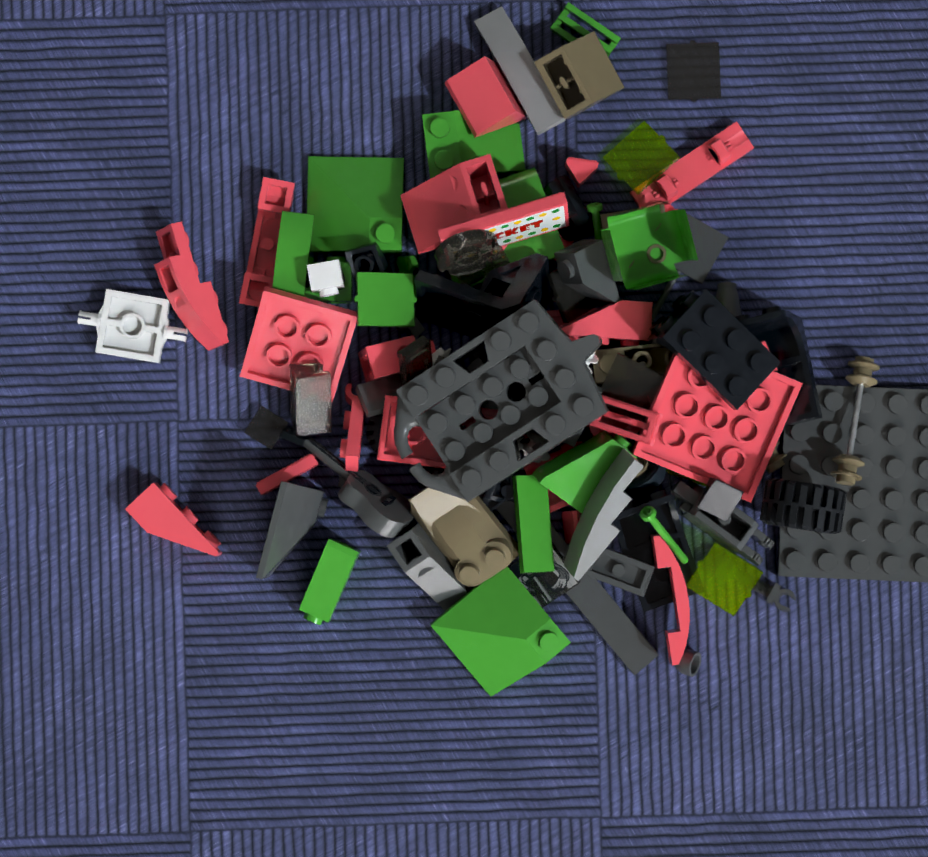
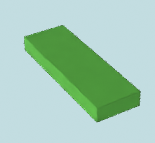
(533, 525)

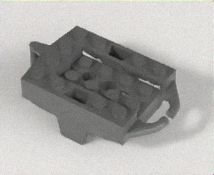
(489, 448)

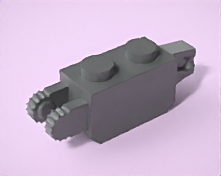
(731, 533)

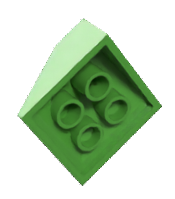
(355, 203)
(500, 632)

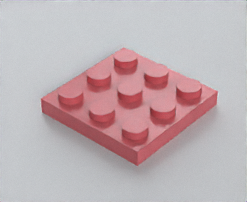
(298, 332)

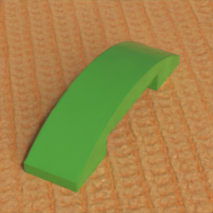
(293, 252)

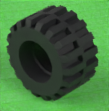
(803, 506)

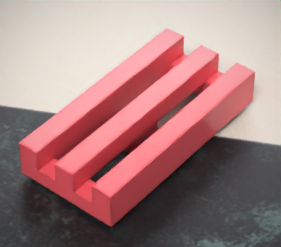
(651, 428)
(287, 473)

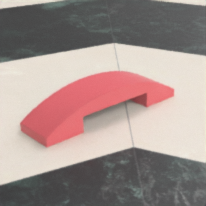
(273, 199)
(675, 638)

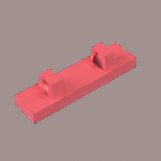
(696, 167)

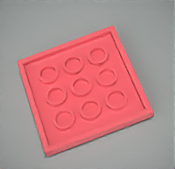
(709, 438)

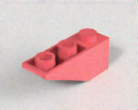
(617, 321)
(163, 517)

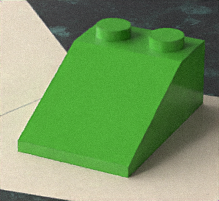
(452, 142)

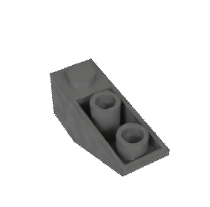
(427, 566)

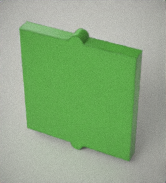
(385, 299)

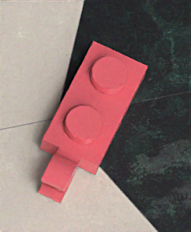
(354, 423)

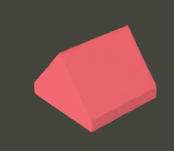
(580, 169)

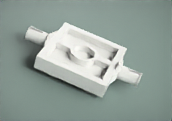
(132, 326)

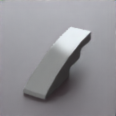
(519, 70)
(595, 525)

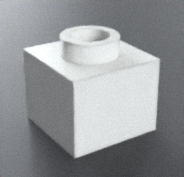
(326, 277)

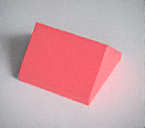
(484, 97)

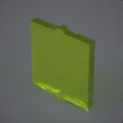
(641, 157)
(724, 578)

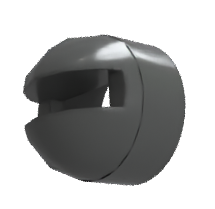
(689, 663)

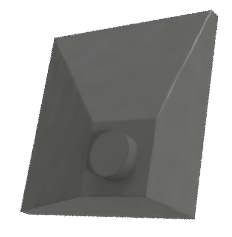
(292, 518)

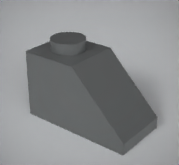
(587, 270)

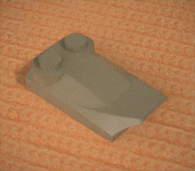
(465, 534)

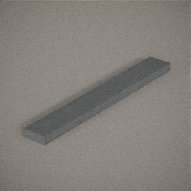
(600, 609)

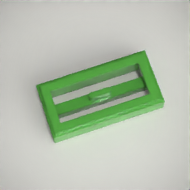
(562, 18)

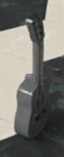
(375, 503)

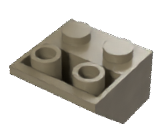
(579, 75)

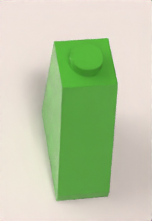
(579, 470)
(328, 581)

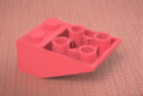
(451, 198)

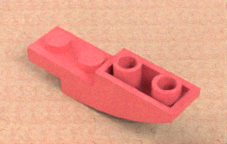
(191, 300)

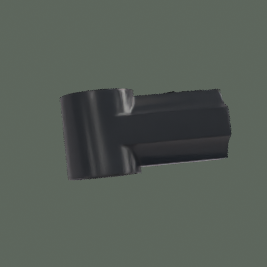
(579, 219)

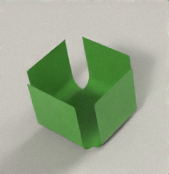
(632, 235)

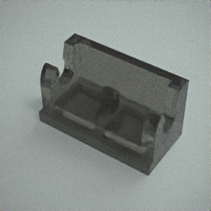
(310, 399)

